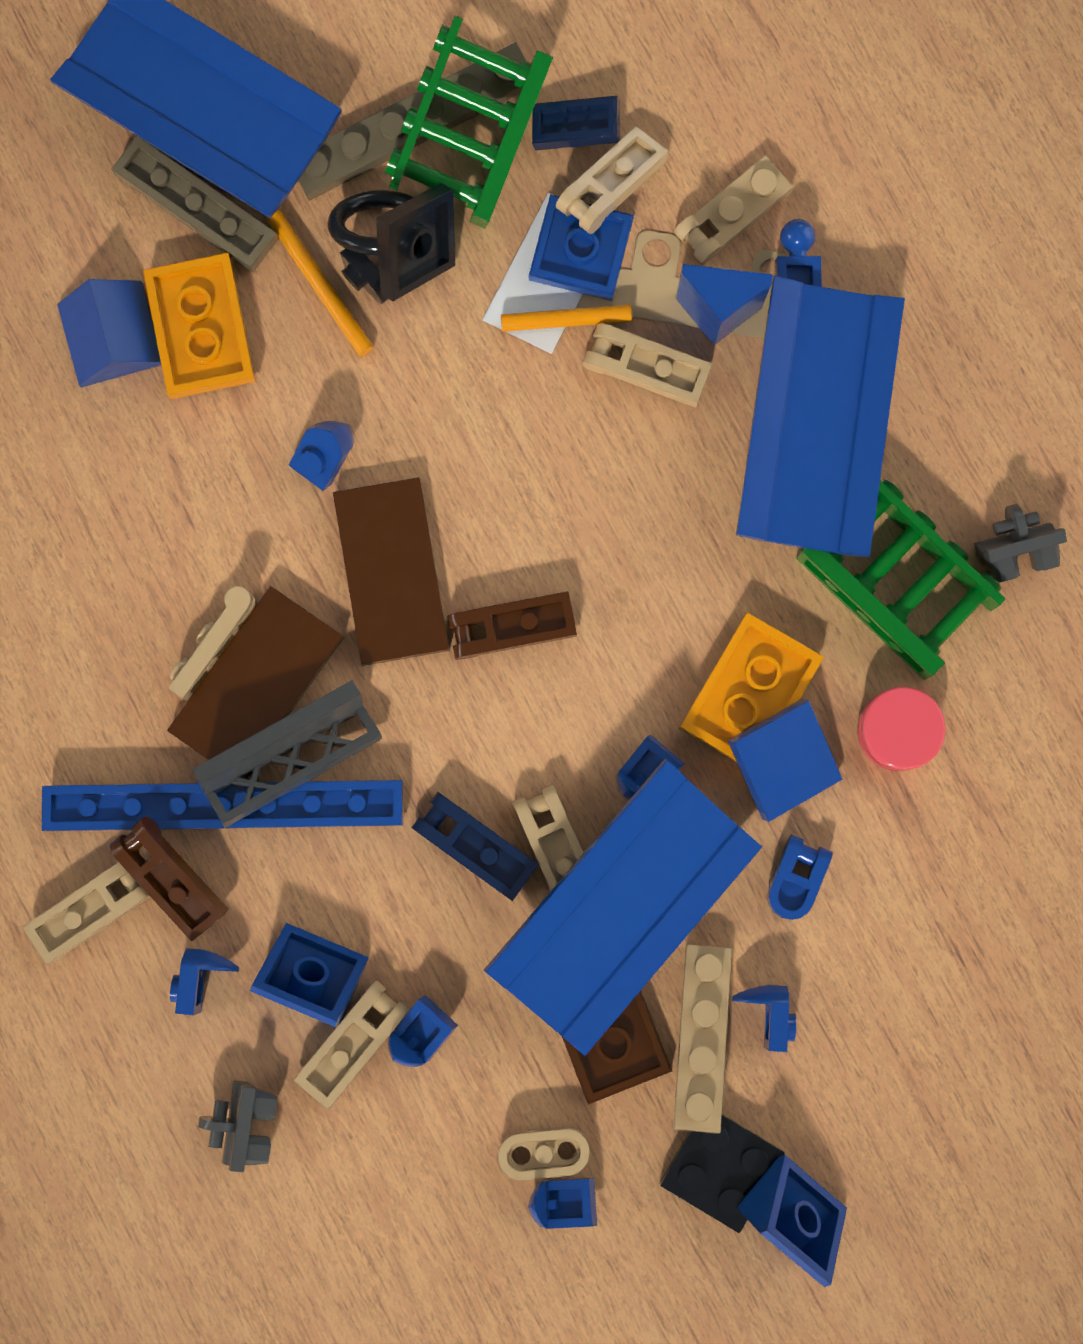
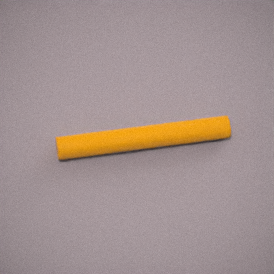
(566, 317)

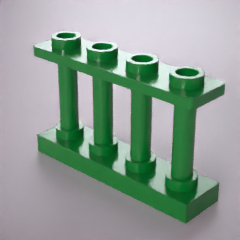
(511, 117)
(890, 620)

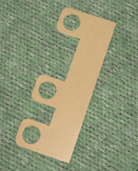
(654, 289)

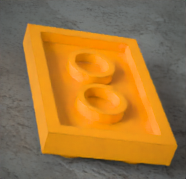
(199, 326)
(750, 682)

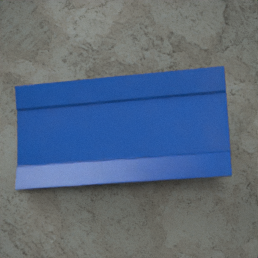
(199, 99)
(820, 418)
(623, 907)

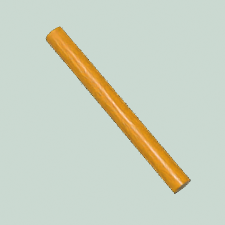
(320, 283)

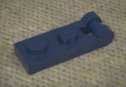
(476, 847)

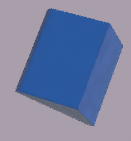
(721, 298)
(109, 330)
(310, 975)
(797, 1217)

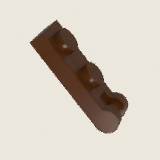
(513, 625)
(168, 879)

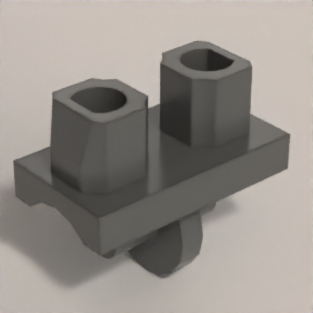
(1039, 541)
(239, 1146)

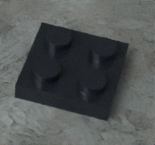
(720, 1170)

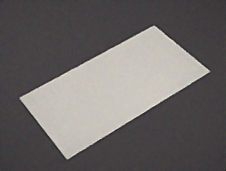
(521, 295)

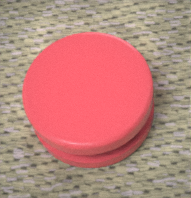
(901, 729)

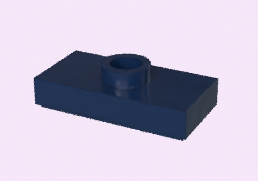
(576, 123)

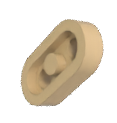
(544, 1155)

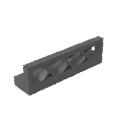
(279, 740)

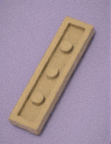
(702, 1039)

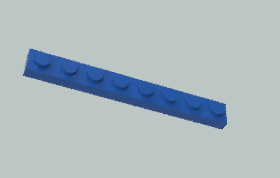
(188, 807)

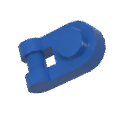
(789, 893)

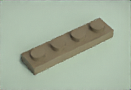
(195, 203)

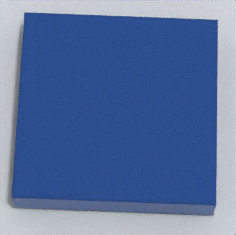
(579, 260)
(785, 760)

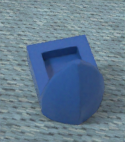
(323, 452)
(642, 765)
(188, 986)
(779, 1024)
(420, 1034)
(564, 1203)

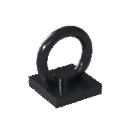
(412, 238)

